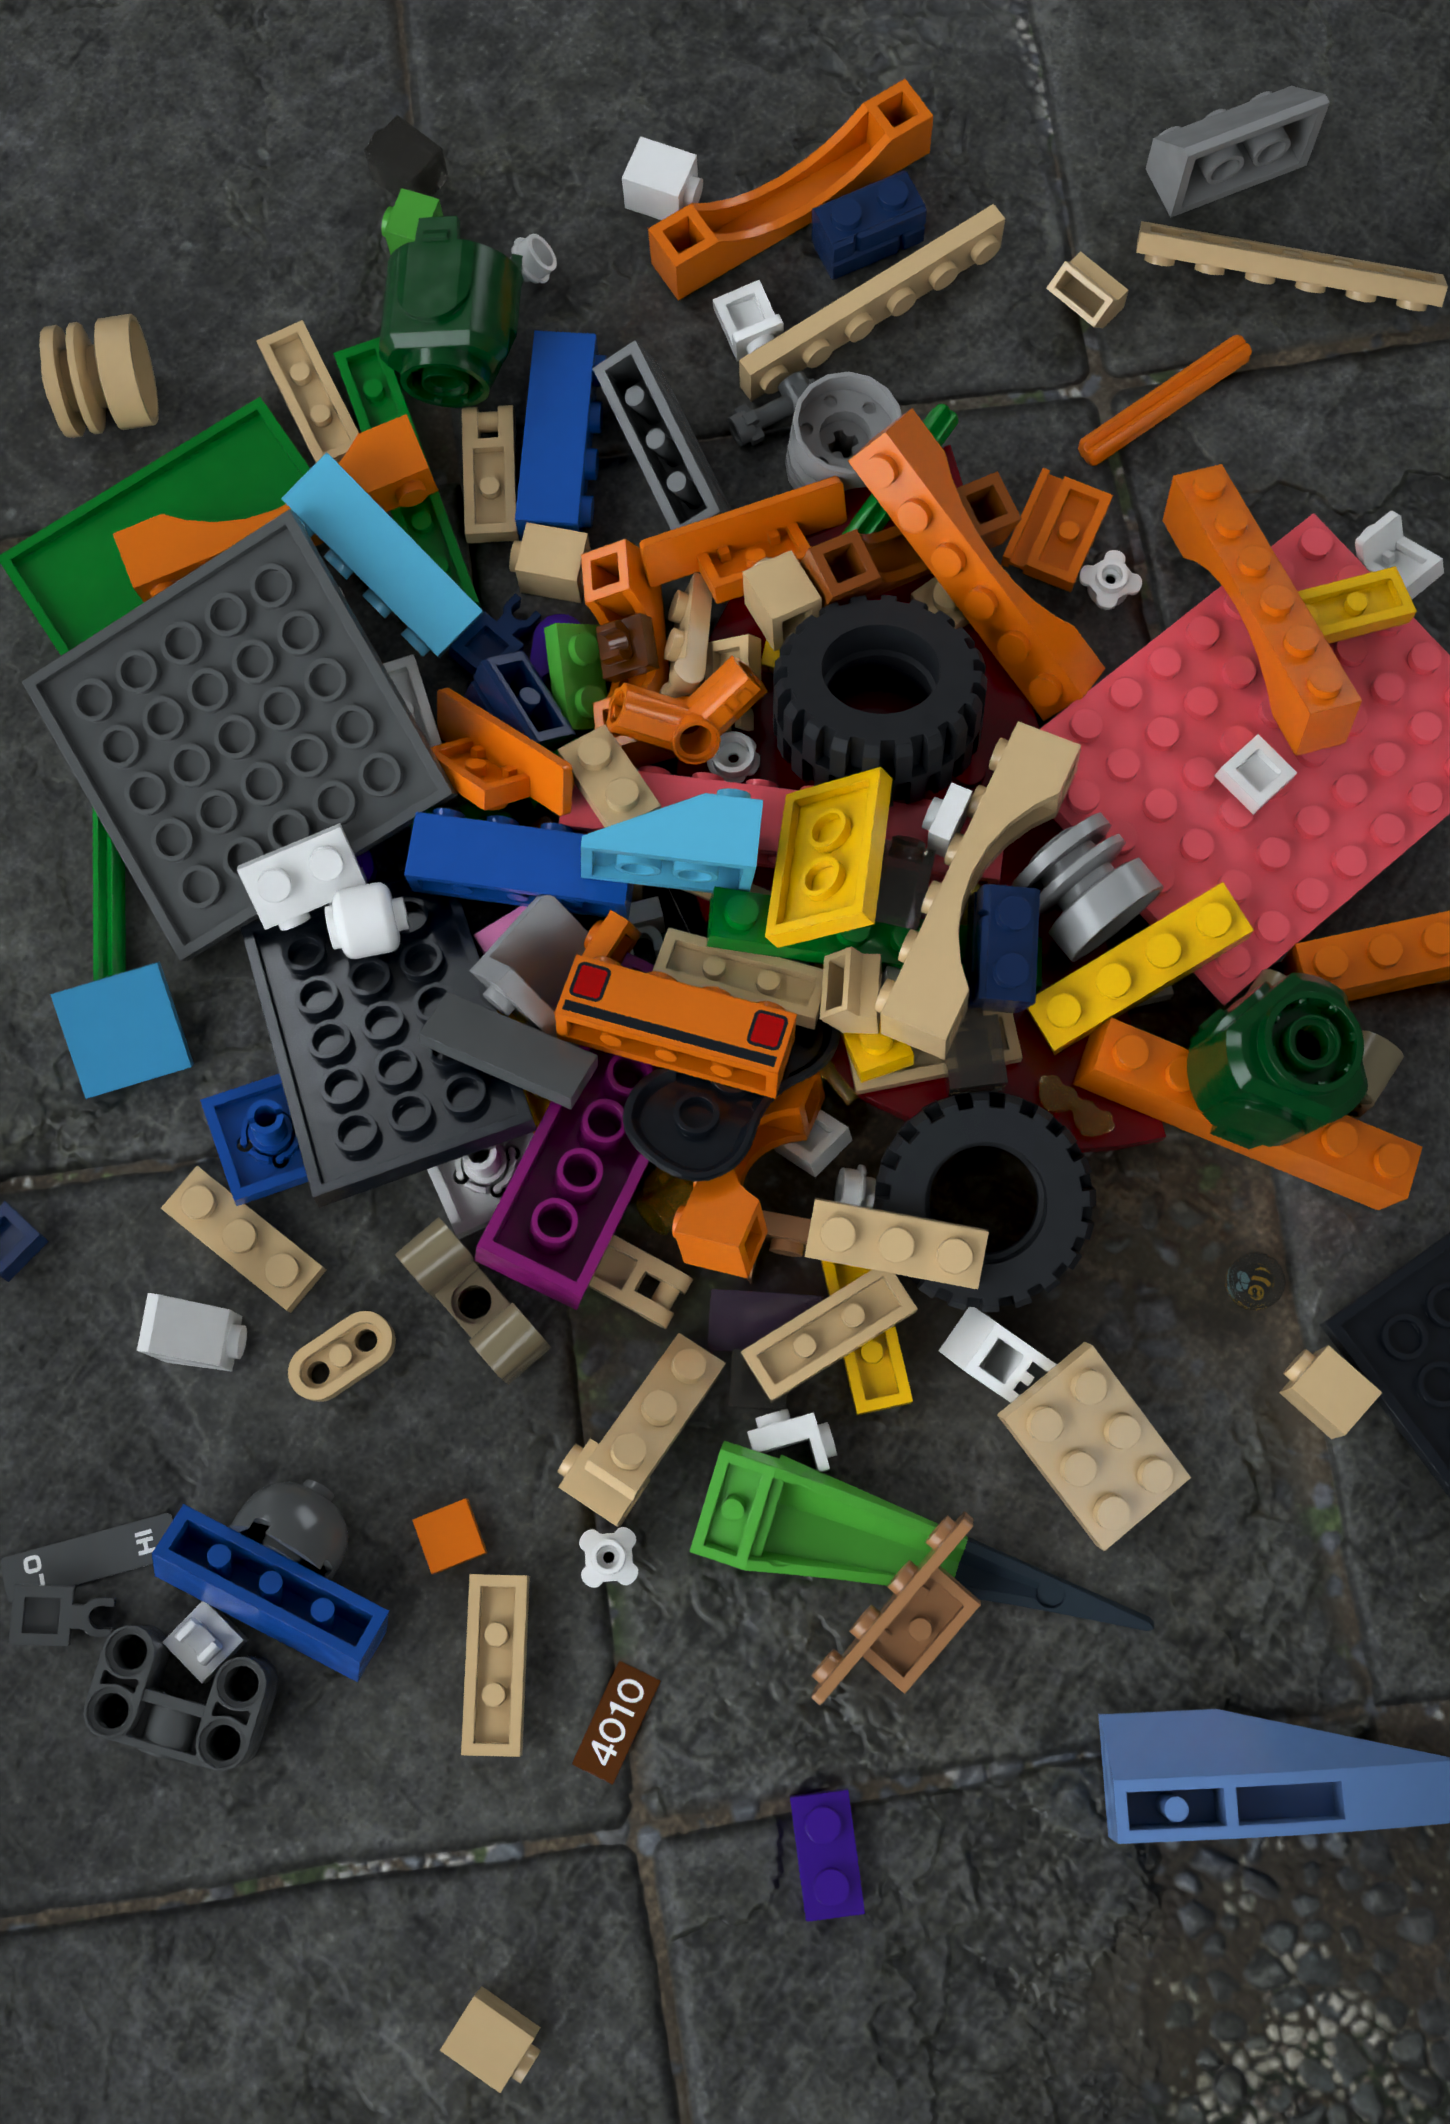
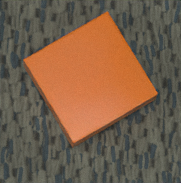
(449, 1536)

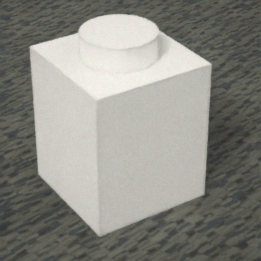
(660, 179)

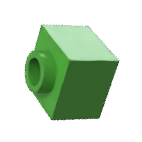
(401, 221)

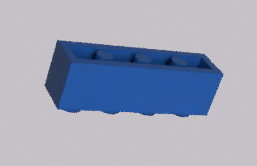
(560, 432)
(506, 863)
(270, 1592)

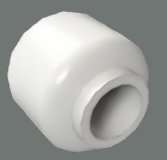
(366, 920)

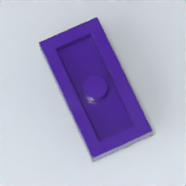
(827, 1855)

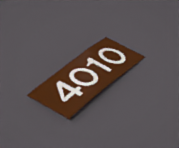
(616, 1722)

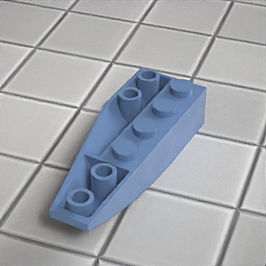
(1258, 1777)

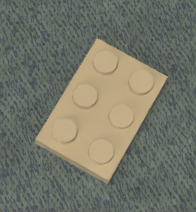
(1094, 1446)

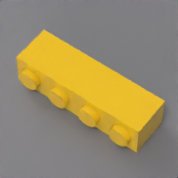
(1140, 968)

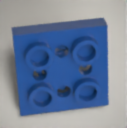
(262, 1116)

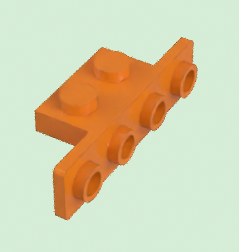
(742, 537)
(496, 762)

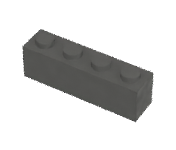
(660, 437)

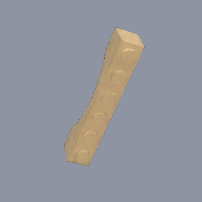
(1024, 792)

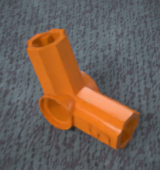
(663, 719)

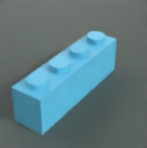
(382, 556)

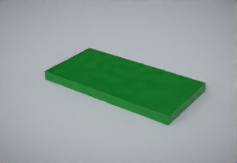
(225, 473)

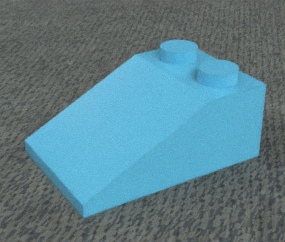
(682, 845)

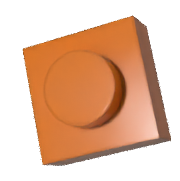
(611, 938)

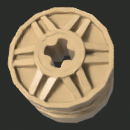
(90, 377)

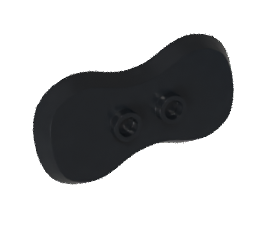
(707, 1127)

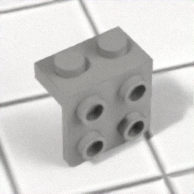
(532, 963)

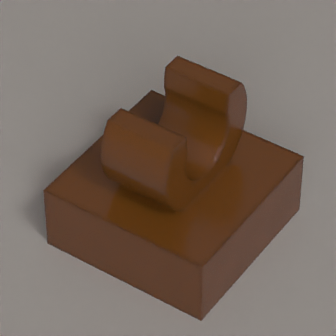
(627, 647)

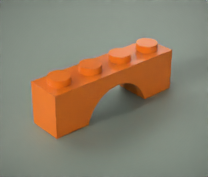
(613, 591)
(724, 1222)

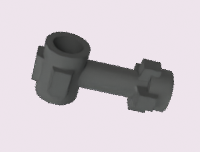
(748, 424)

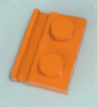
(1057, 530)

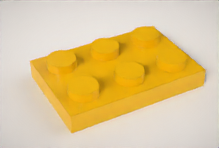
(829, 858)

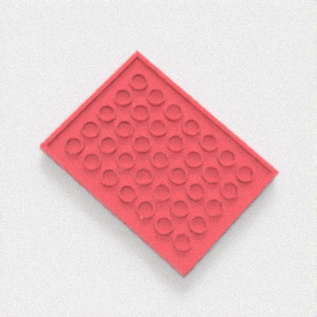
(1195, 699)

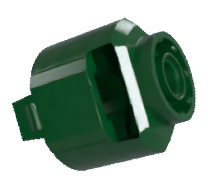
(449, 314)
(1255, 1078)

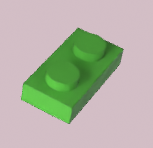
(575, 672)

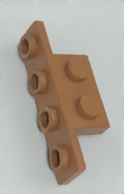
(912, 1624)

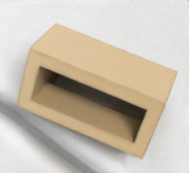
(1088, 290)
(851, 991)

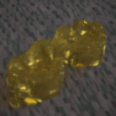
(1086, 1115)

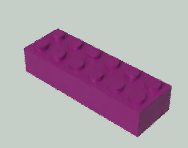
(570, 1185)

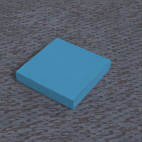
(122, 1030)

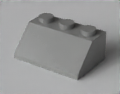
(1235, 148)

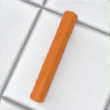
(1164, 400)

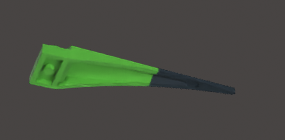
(804, 1523)

